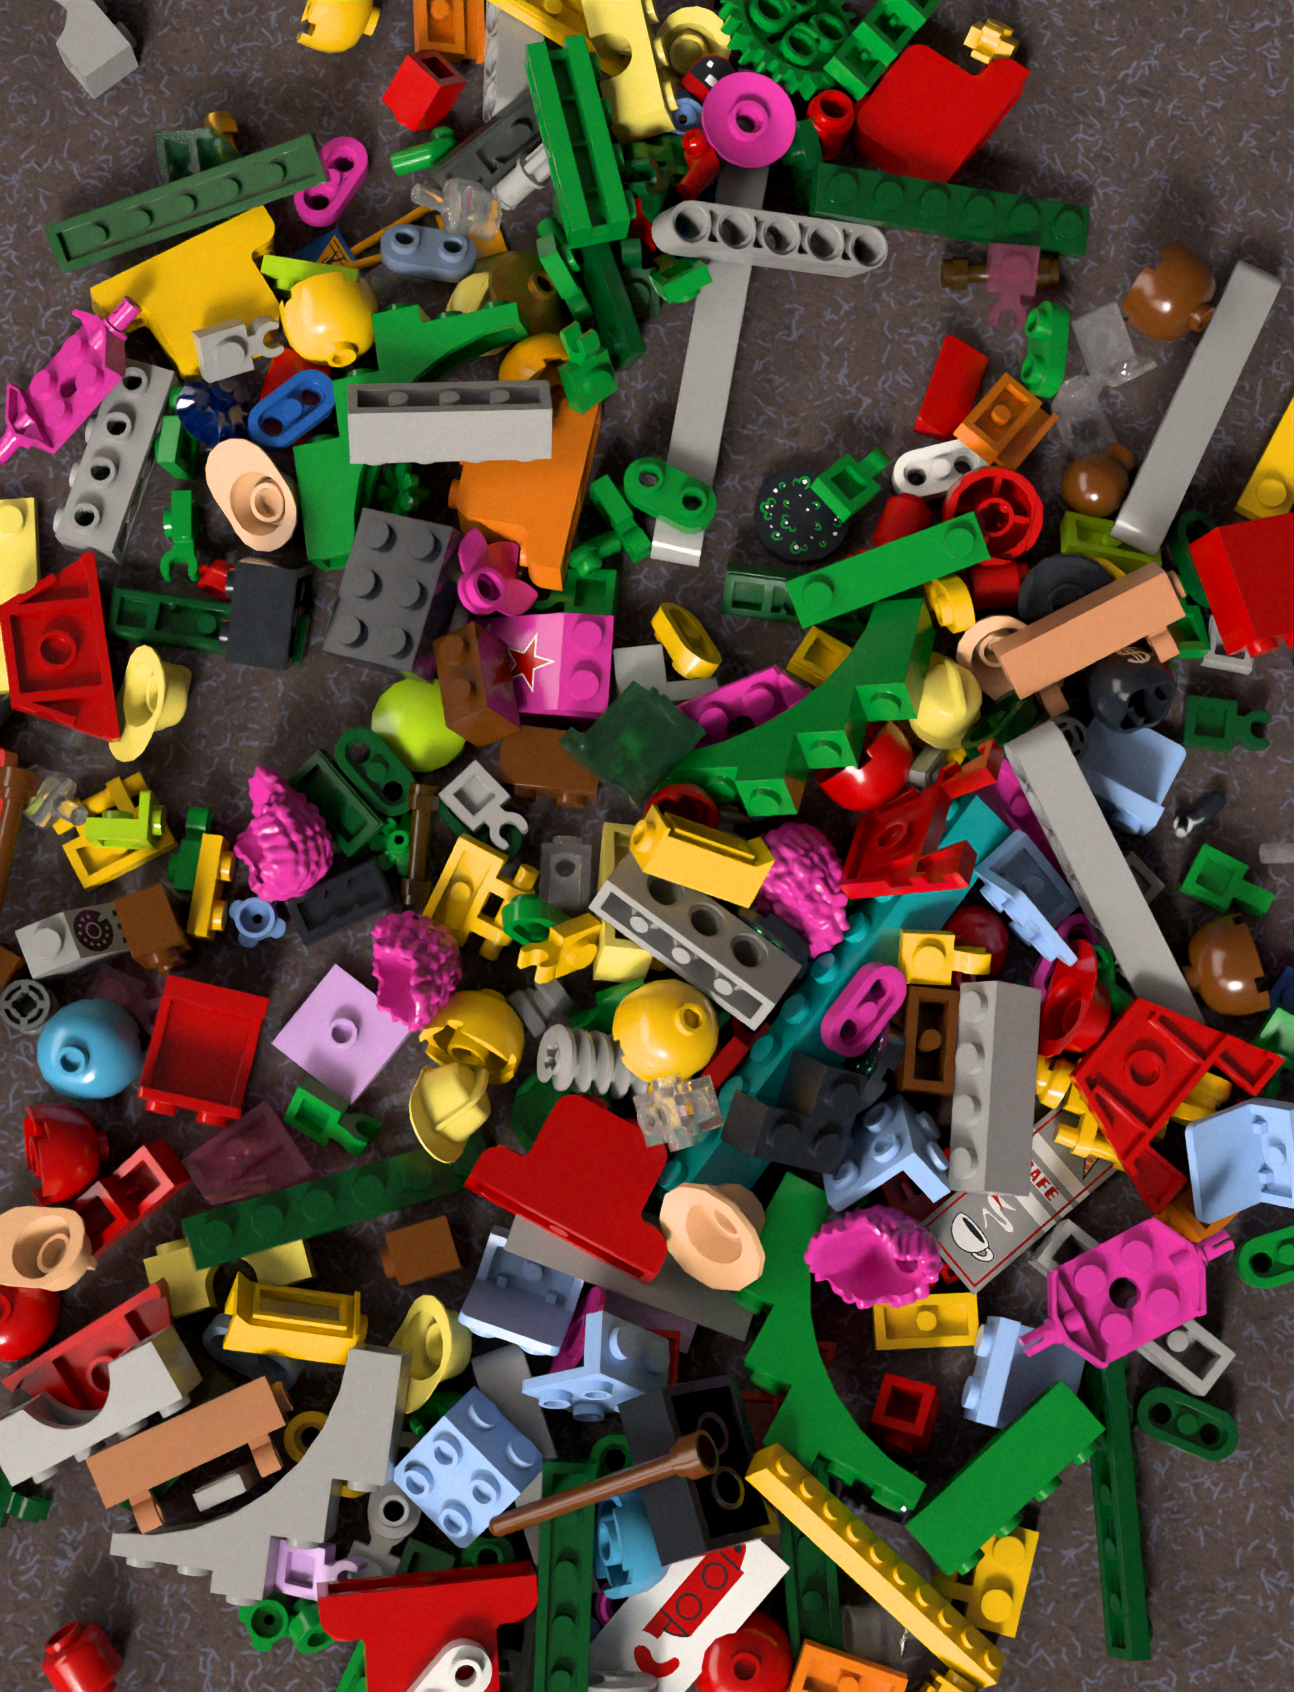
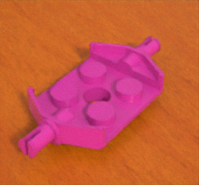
(87, 362)
(756, 696)
(1168, 1286)

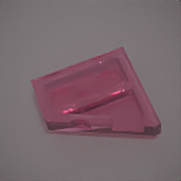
(248, 1159)

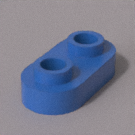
(290, 412)

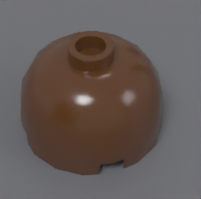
(1173, 297)
(1226, 968)

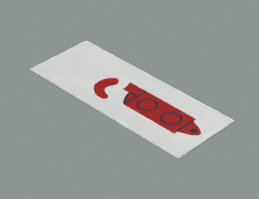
(684, 1613)

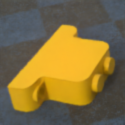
(198, 286)

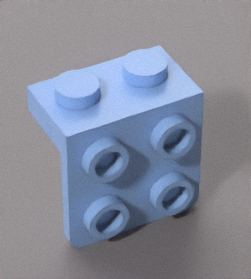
(1130, 774)
(1030, 893)
(882, 1145)
(1242, 1158)
(520, 1299)
(617, 1366)
(1007, 1378)
(468, 1468)

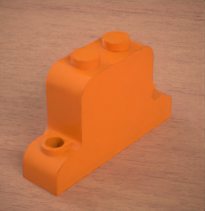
(536, 499)

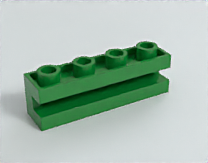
(578, 142)
(1003, 1478)

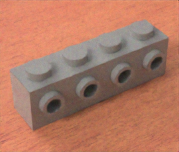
(449, 421)
(115, 464)
(994, 1089)

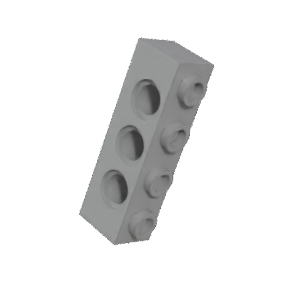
(697, 940)
(1184, 1354)

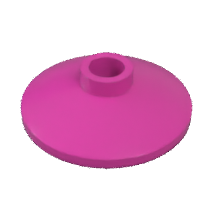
(762, 105)
(572, 1349)

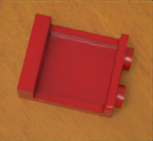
(201, 1050)

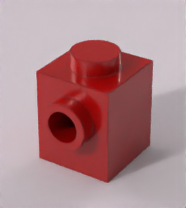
(423, 90)
(905, 1415)

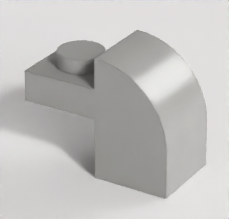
(647, 668)

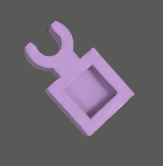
(302, 1568)

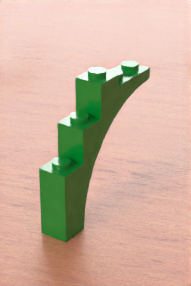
(408, 351)
(827, 727)
(787, 1358)

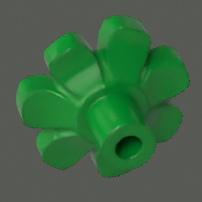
(402, 490)
(388, 845)

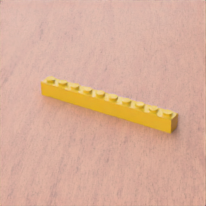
(875, 1566)

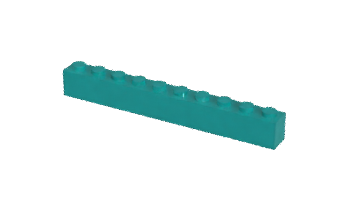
(871, 938)

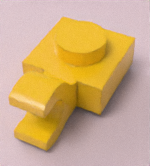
(991, 41)
(568, 949)
(931, 957)

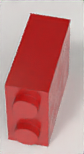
(1250, 582)

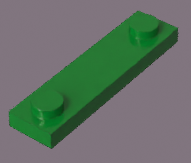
(887, 570)

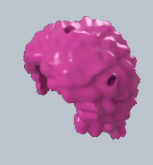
(285, 841)
(805, 885)
(414, 967)
(875, 1257)

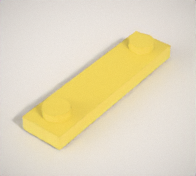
(18, 557)

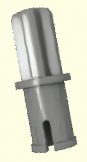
(529, 174)

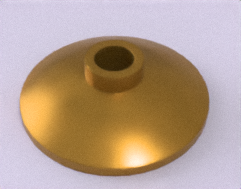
(522, 279)

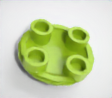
(414, 726)

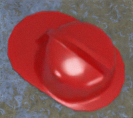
(1074, 1006)

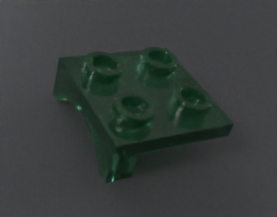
(634, 742)

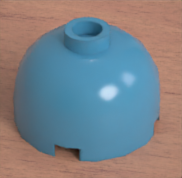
(90, 1050)
(625, 1546)

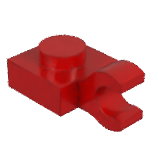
(728, 1058)

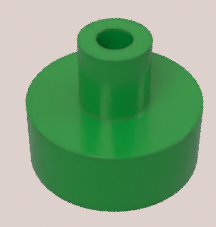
(307, 1629)

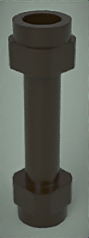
(957, 272)
(423, 800)

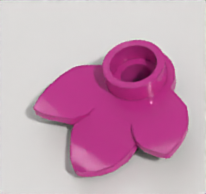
(489, 577)

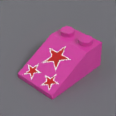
(558, 664)

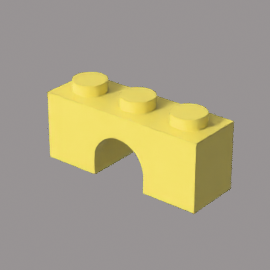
(639, 95)
(194, 1291)

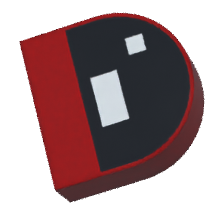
(705, 75)

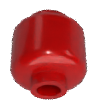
(81, 1659)

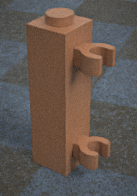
(1090, 630)
(189, 1441)

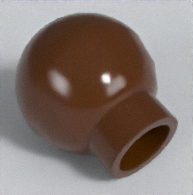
(1098, 481)

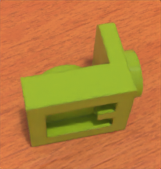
(121, 831)

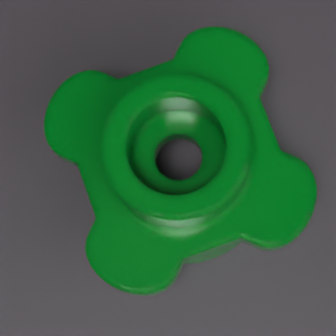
(266, 1634)

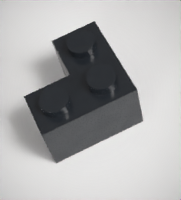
(265, 610)
(806, 1122)

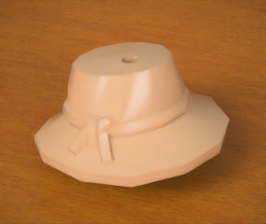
(715, 1233)

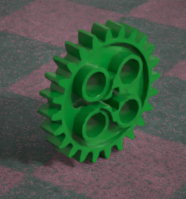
(803, 47)

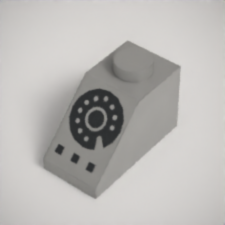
(72, 942)

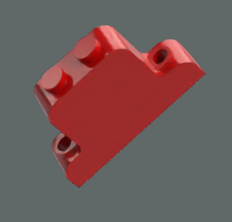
(933, 115)
(583, 1184)
(417, 1613)

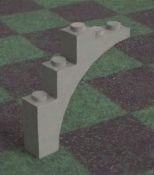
(243, 1544)

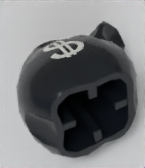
(1131, 688)

